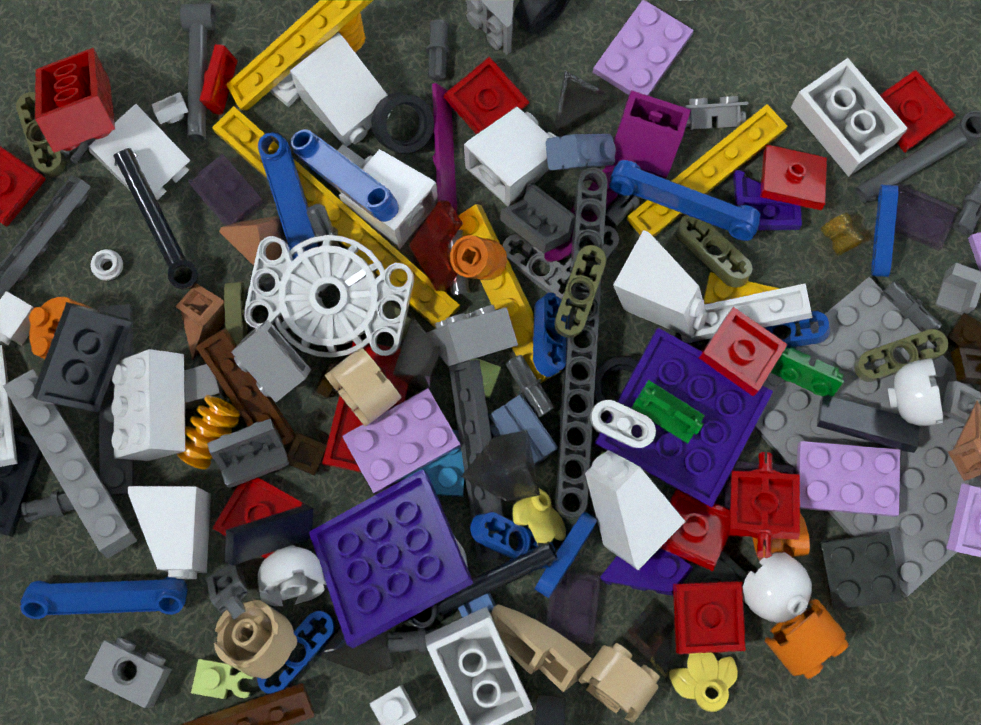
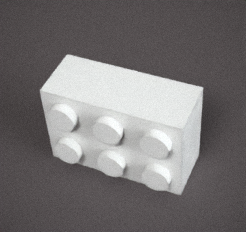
(848, 117)
(149, 406)
(478, 670)

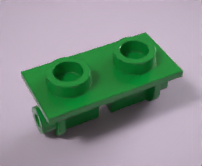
(819, 379)
(668, 412)

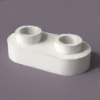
(622, 422)

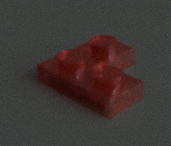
(432, 243)

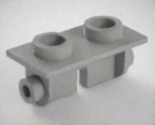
(727, 113)

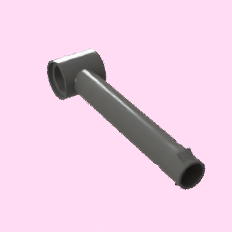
(197, 20)
(923, 157)

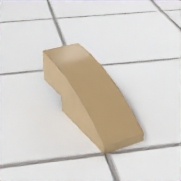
(540, 647)

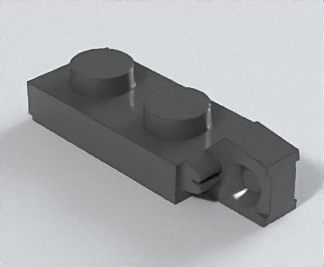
(227, 590)

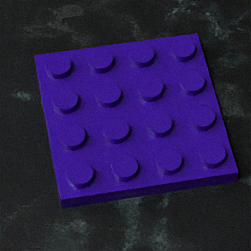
(728, 421)
(389, 558)

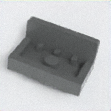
(539, 219)
(249, 453)

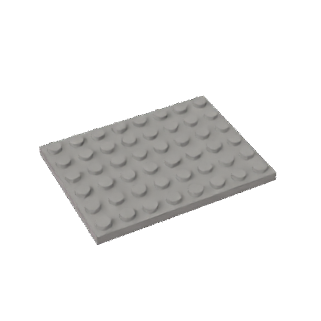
(927, 476)

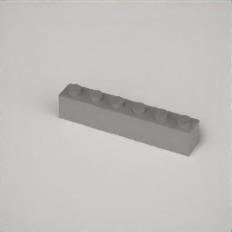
(71, 467)

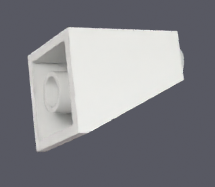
(339, 89)
(156, 152)
(508, 155)
(413, 191)
(660, 289)
(630, 509)
(174, 527)

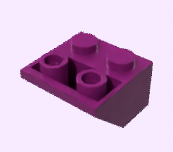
(650, 133)

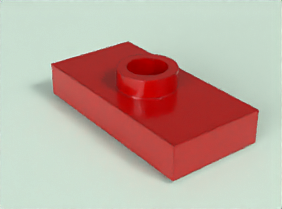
(216, 77)

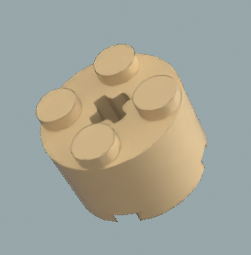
(363, 386)
(256, 640)
(620, 681)

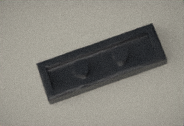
(867, 423)
(268, 534)

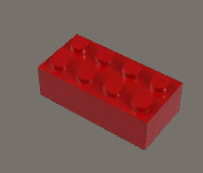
(73, 101)

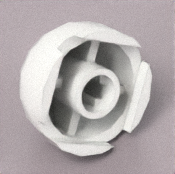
(917, 394)
(290, 574)
(778, 588)

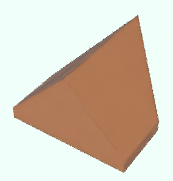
(248, 234)
(201, 315)
(967, 450)

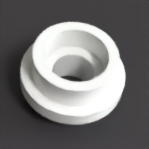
(98, 261)

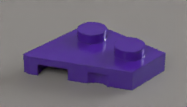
(773, 214)
(656, 574)

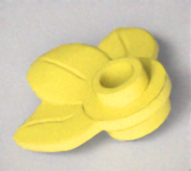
(540, 518)
(702, 674)

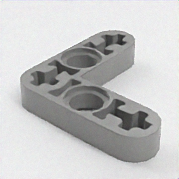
(557, 272)

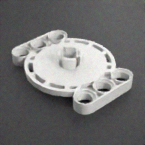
(314, 270)

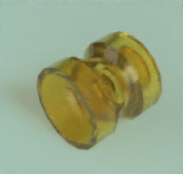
(842, 233)

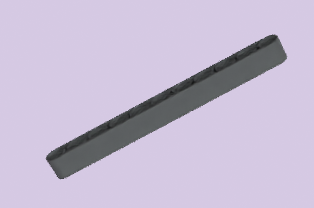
(586, 357)

